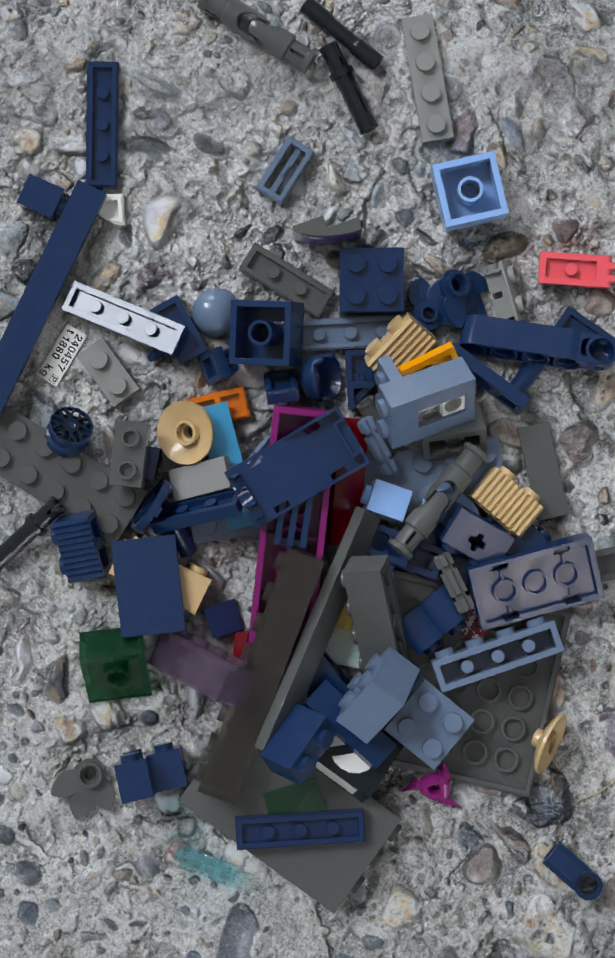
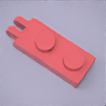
(575, 270)

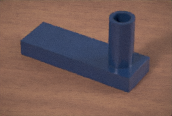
(509, 394)
(195, 511)

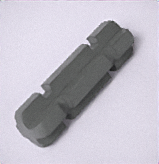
(454, 582)

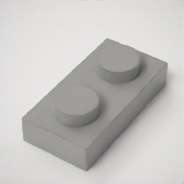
(108, 372)

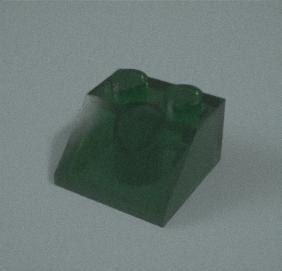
(114, 665)

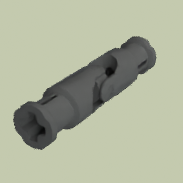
(276, 40)
(425, 517)

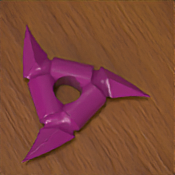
(426, 788)

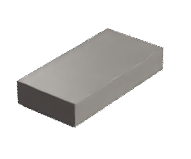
(200, 478)

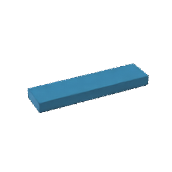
(226, 444)

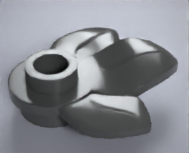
(85, 792)

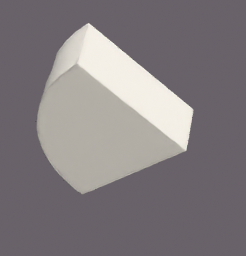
(114, 209)

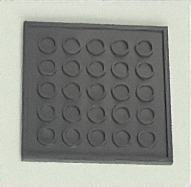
(504, 705)

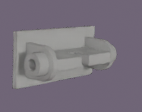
(505, 280)

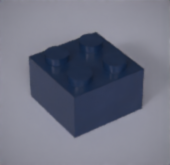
(371, 281)
(266, 333)

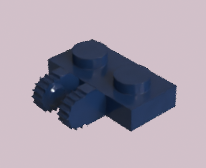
(192, 343)

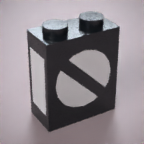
(351, 772)

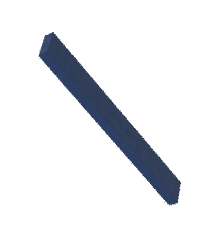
(46, 284)

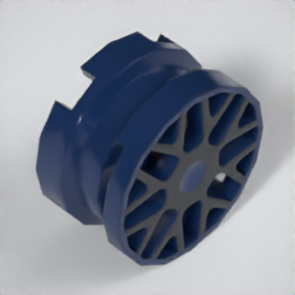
(67, 433)

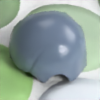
(212, 312)

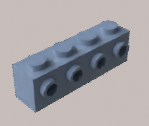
(496, 655)

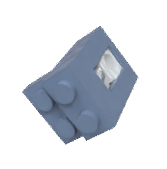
(422, 401)

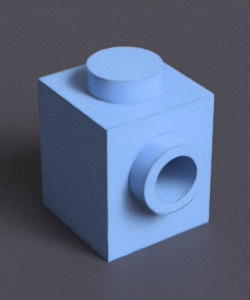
(386, 500)

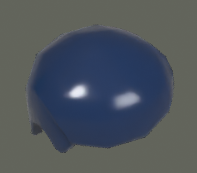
(321, 377)

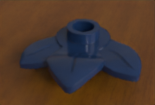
(464, 297)
(427, 298)

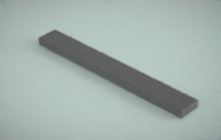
(319, 625)

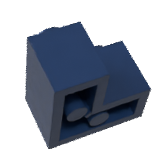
(145, 774)

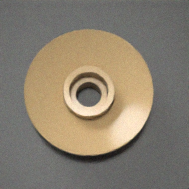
(174, 432)
(547, 742)

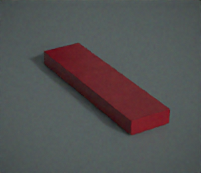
(345, 494)

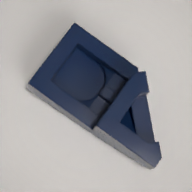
(358, 376)

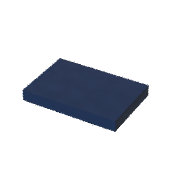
(148, 585)

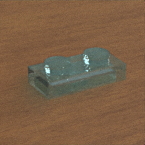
(193, 859)

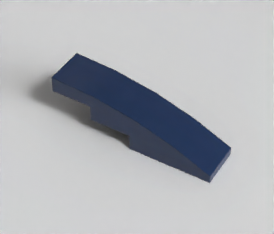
(422, 560)

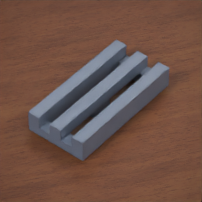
(271, 194)

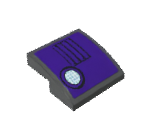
(317, 233)

